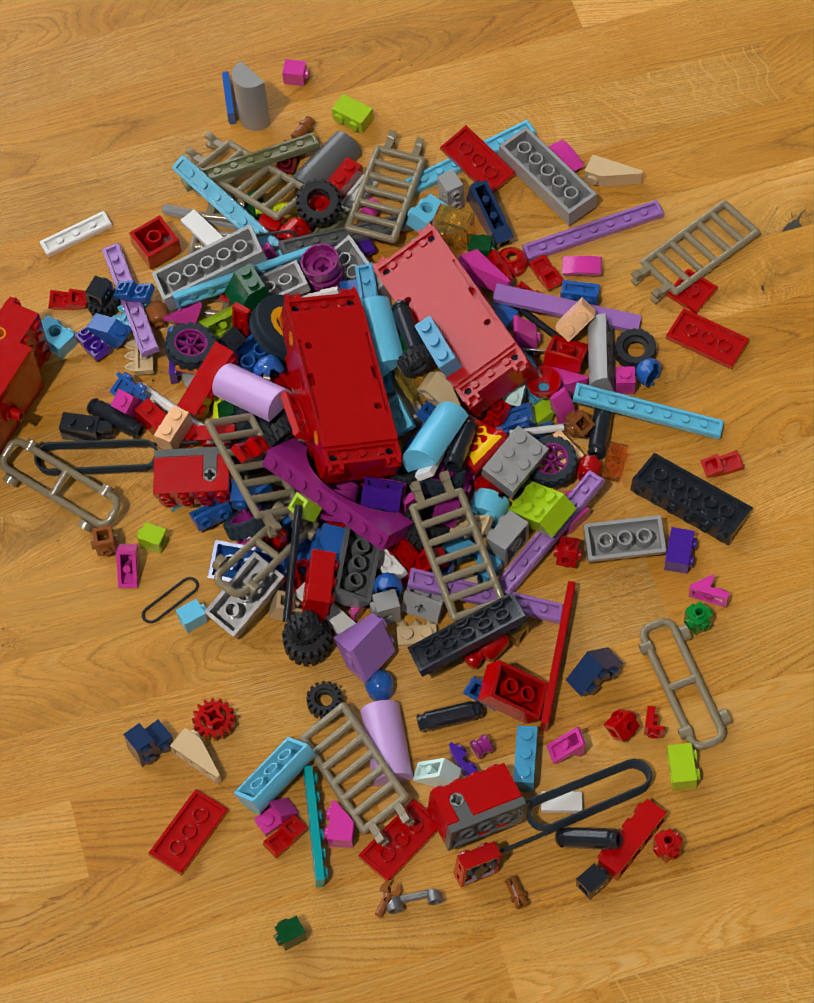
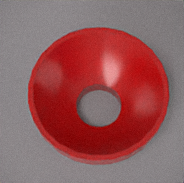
(519, 265)
(544, 375)

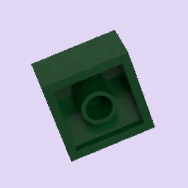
(246, 287)

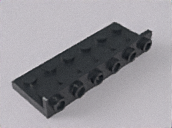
(690, 498)
(467, 634)

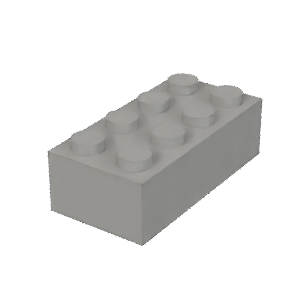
(238, 613)

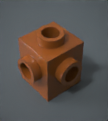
(577, 423)
(104, 540)

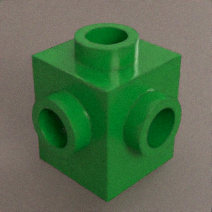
(698, 618)

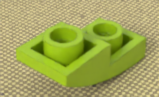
(543, 412)

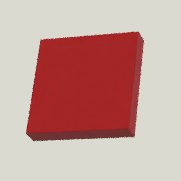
(695, 295)

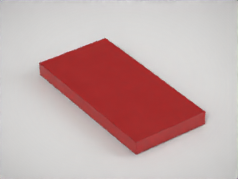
(477, 159)
(707, 338)
(188, 832)
(403, 845)

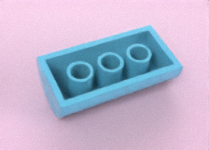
(383, 332)
(434, 436)
(274, 774)

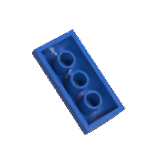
(229, 549)

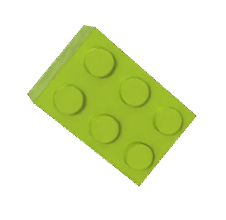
(543, 508)

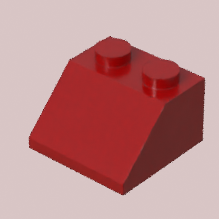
(565, 354)

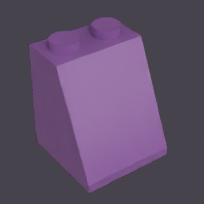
(365, 646)

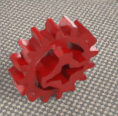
(219, 724)

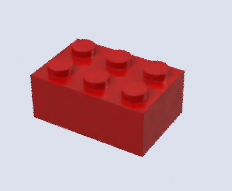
(320, 583)
(513, 692)

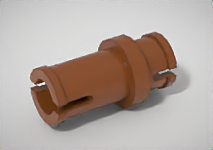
(304, 127)
(517, 895)

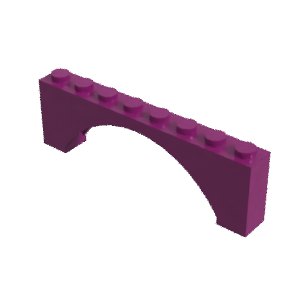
(376, 526)

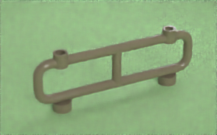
(87, 521)
(223, 564)
(680, 635)

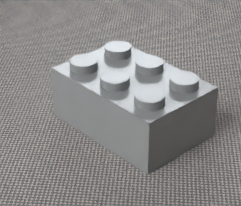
(514, 461)

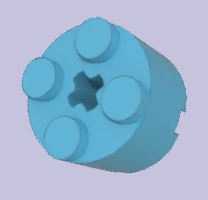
(489, 503)

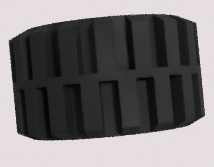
(319, 188)
(432, 532)
(310, 653)

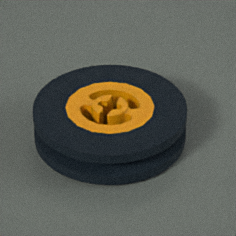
(266, 325)

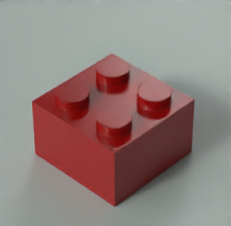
(155, 242)

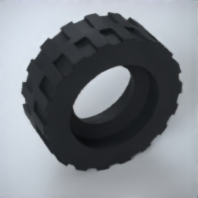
(631, 336)

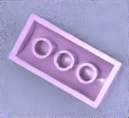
(248, 391)
(386, 730)

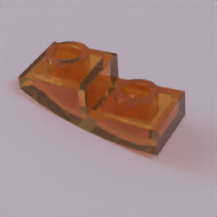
(614, 461)

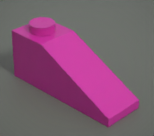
(482, 270)

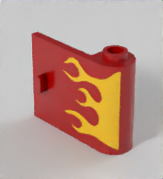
(484, 445)

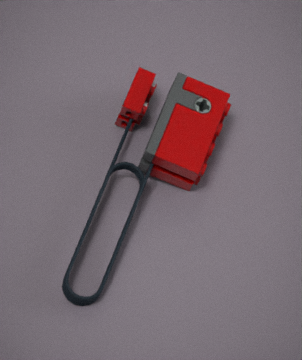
(180, 475)
(493, 802)

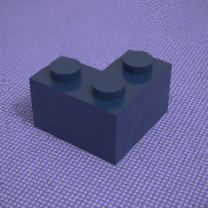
(593, 669)
(148, 742)

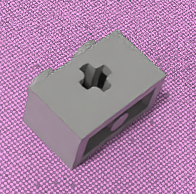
(450, 189)
(423, 605)
(386, 606)

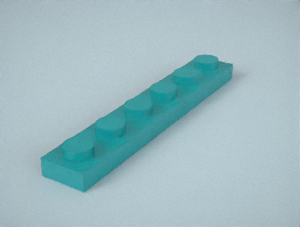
(316, 834)

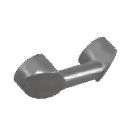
(433, 897)

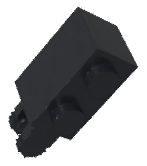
(84, 427)

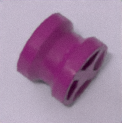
(481, 746)

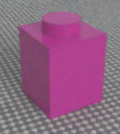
(295, 72)
(625, 380)
(125, 402)

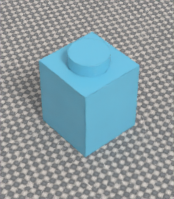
(192, 615)

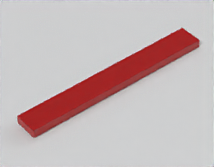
(556, 663)

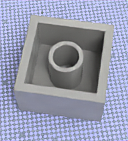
(508, 537)

